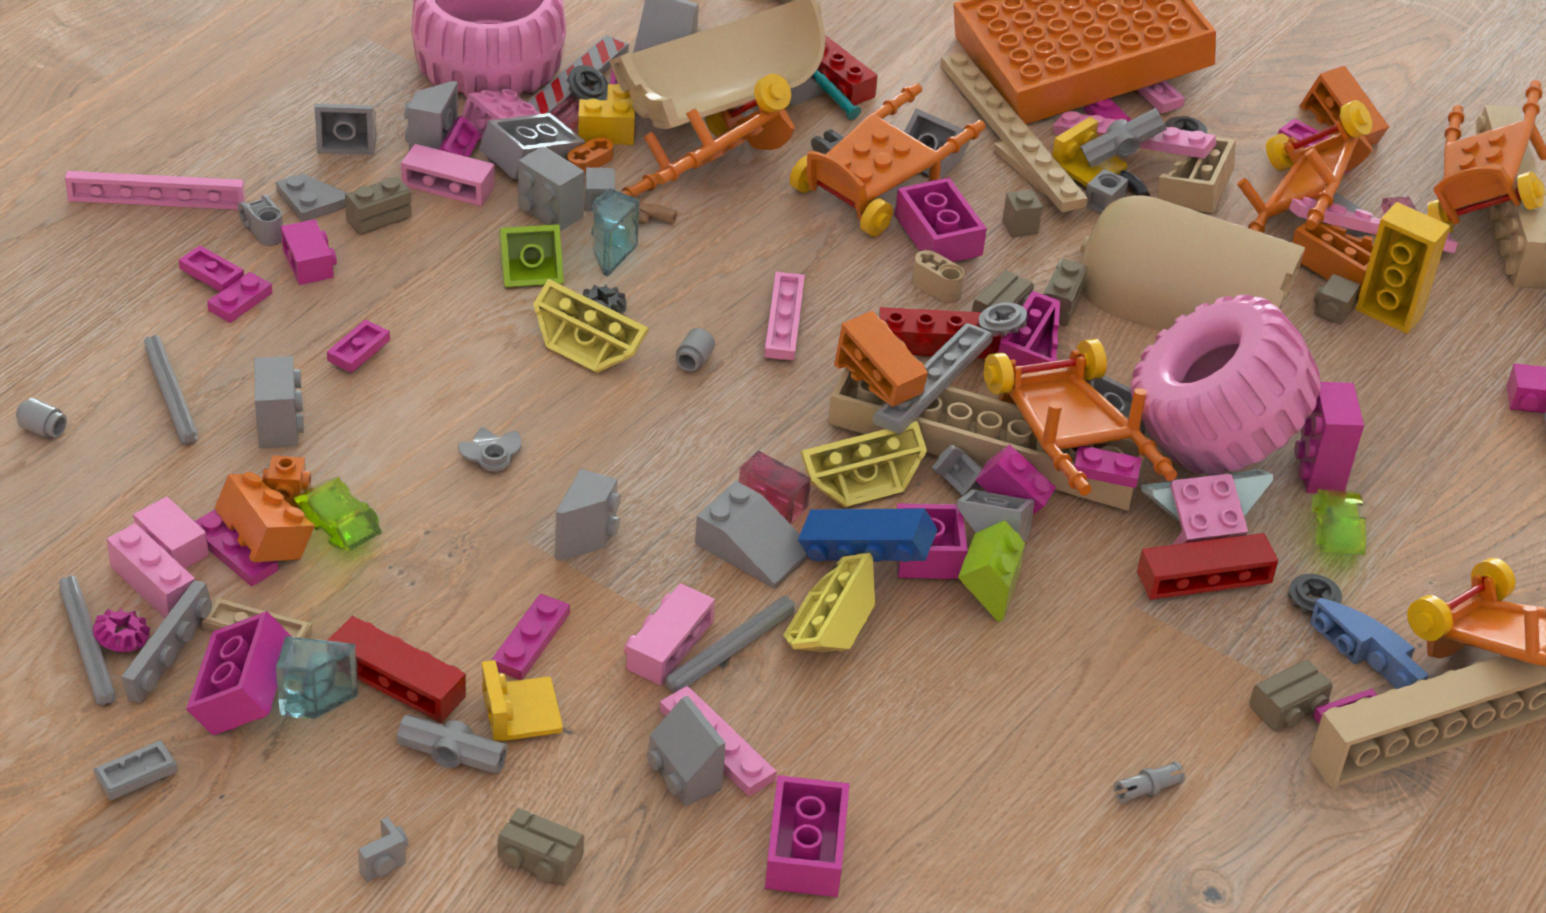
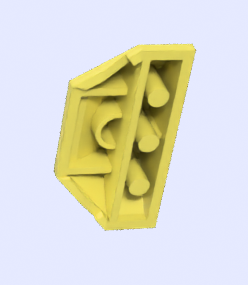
(585, 328)
(866, 465)
(835, 607)

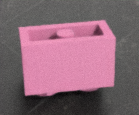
(173, 531)

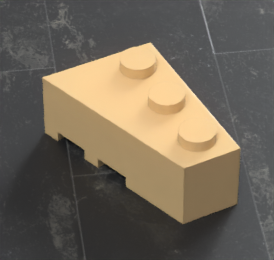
(1199, 181)

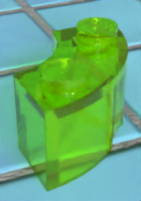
(339, 514)
(1339, 522)

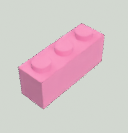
(448, 174)
(148, 568)
(669, 633)

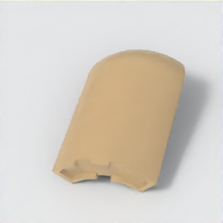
(722, 63)
(1164, 260)

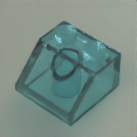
(614, 228)
(315, 676)

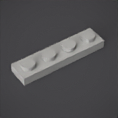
(166, 642)

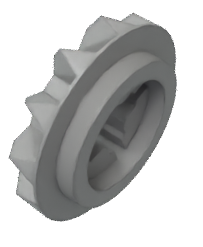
(1010, 317)

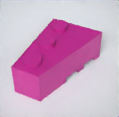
(1038, 339)

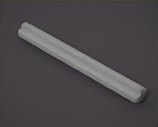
(170, 390)
(87, 644)
(730, 644)

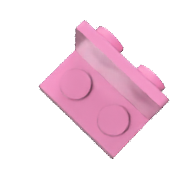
(494, 105)
(1208, 508)

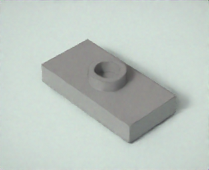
(135, 770)

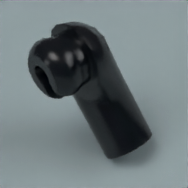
(1136, 184)

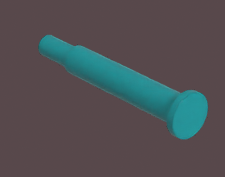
(851, 110)

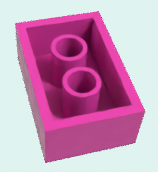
(940, 220)
(1330, 438)
(238, 674)
(807, 836)

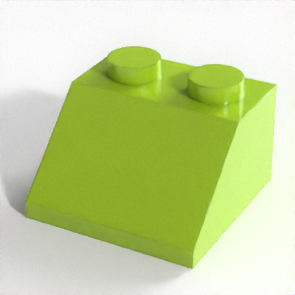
(530, 255)
(993, 567)

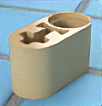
(938, 276)

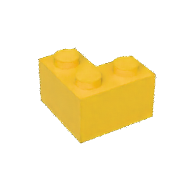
(608, 118)

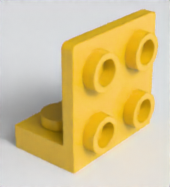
(1071, 157)
(520, 706)

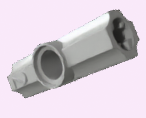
(1123, 137)
(452, 744)

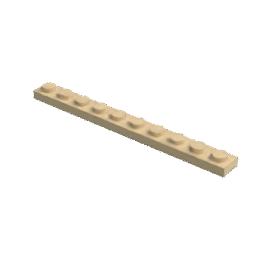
(1014, 133)

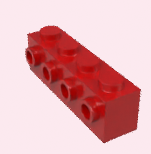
(847, 73)
(928, 330)
(1207, 566)
(403, 670)

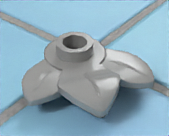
(491, 451)

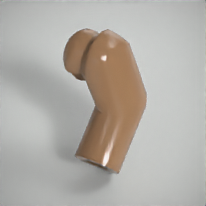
(656, 212)

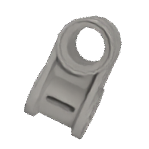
(262, 220)

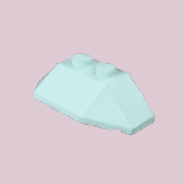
(1248, 484)

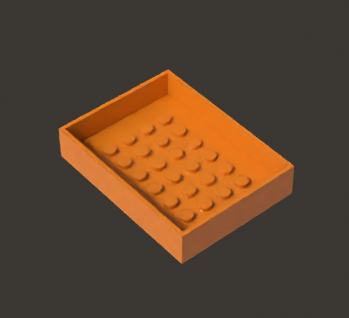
(1080, 52)

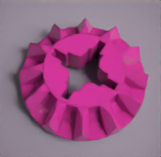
(125, 640)

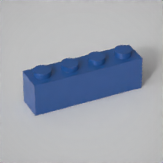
(884, 533)

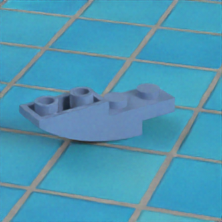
(1367, 639)

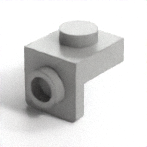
(958, 469)
(385, 853)

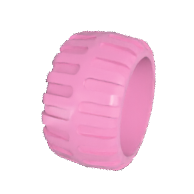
(489, 43)
(1227, 385)

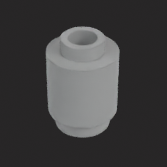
(695, 349)
(41, 418)

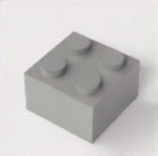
(551, 188)
(278, 402)

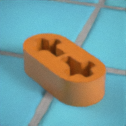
(592, 153)

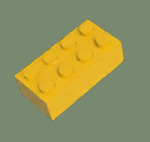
(1402, 267)

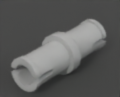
(1149, 782)

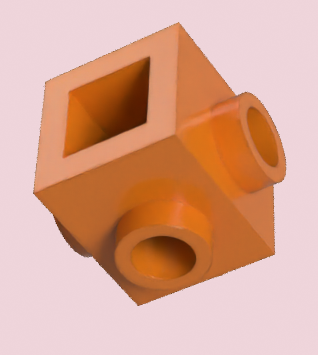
(287, 477)

